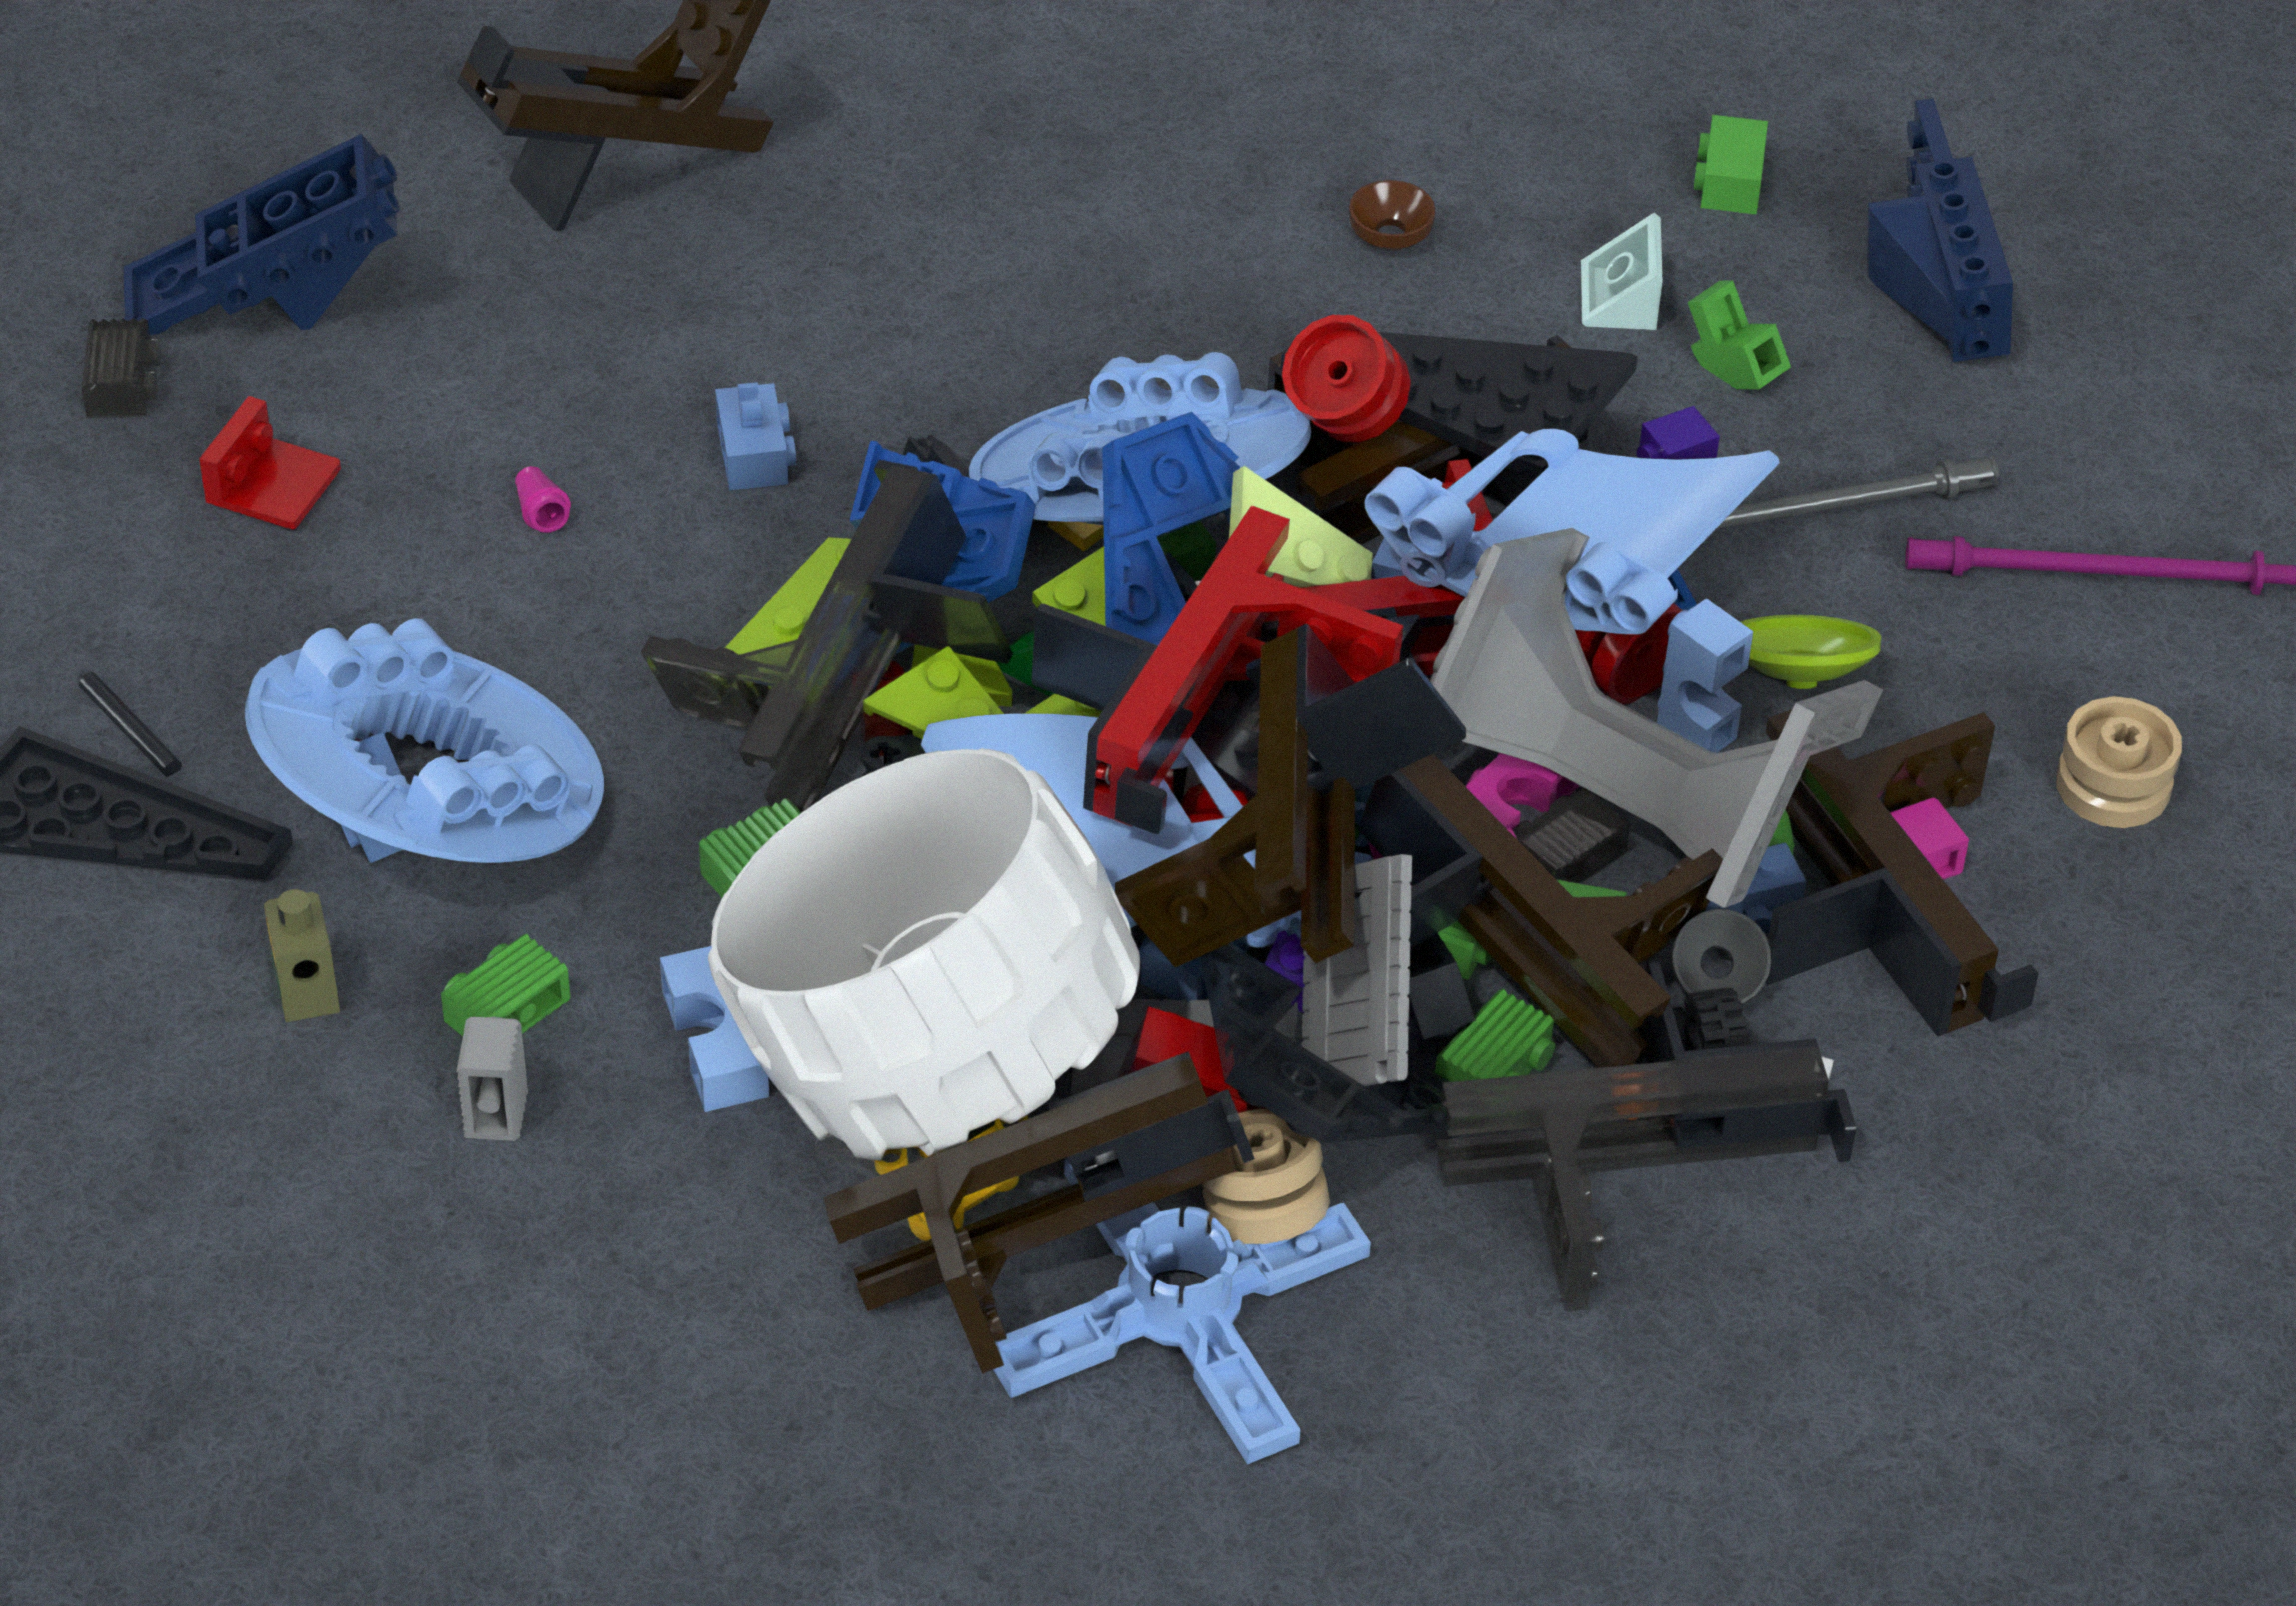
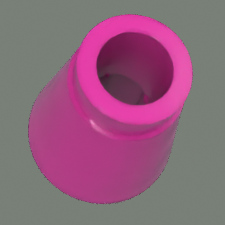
(541, 500)

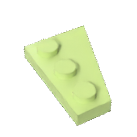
(1314, 548)

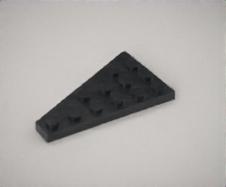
(1492, 390)

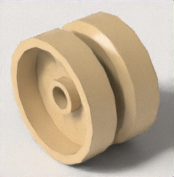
(2118, 762)
(1277, 1191)

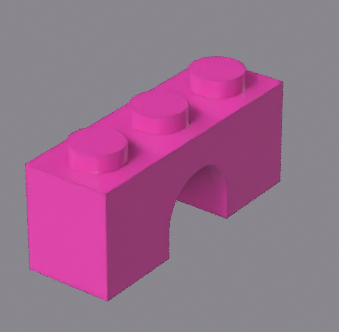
(1517, 781)

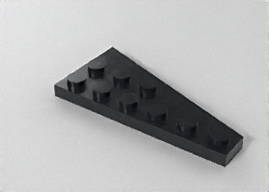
(99, 811)

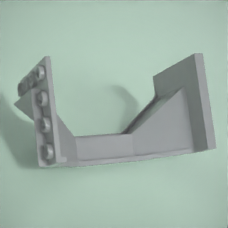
(1529, 694)

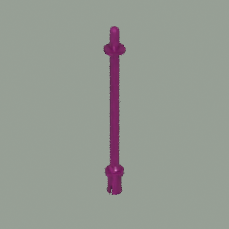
(1961, 556)

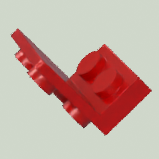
(261, 474)

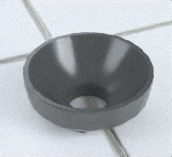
(1731, 933)

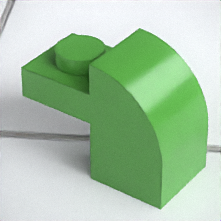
(1730, 346)

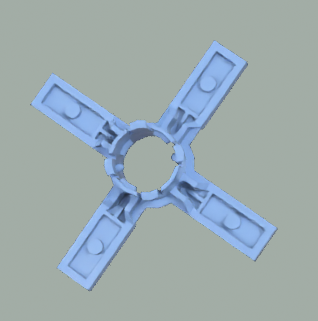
(1201, 1325)

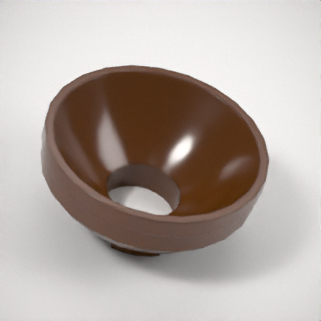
(1393, 205)

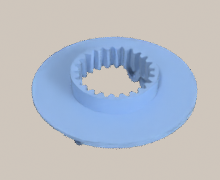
(1060, 449)
(529, 766)

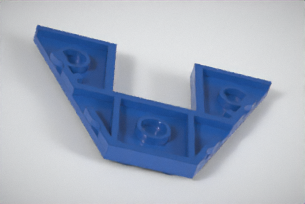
(1152, 488)
(991, 517)

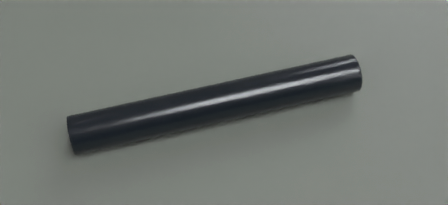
(130, 724)

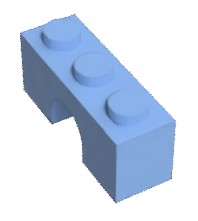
(1701, 657)
(721, 1059)

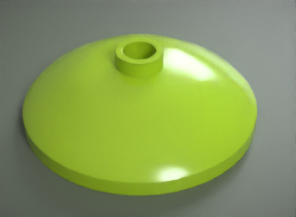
(1809, 647)

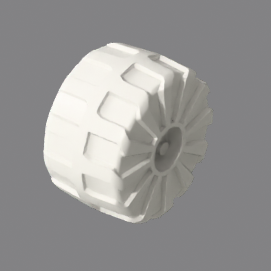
(924, 952)

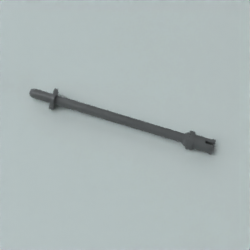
(1944, 479)

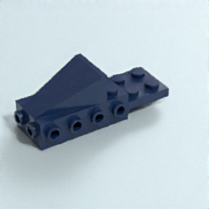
(293, 241)
(1942, 248)

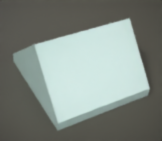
(1624, 279)

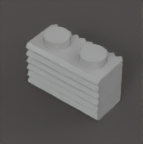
(492, 1078)

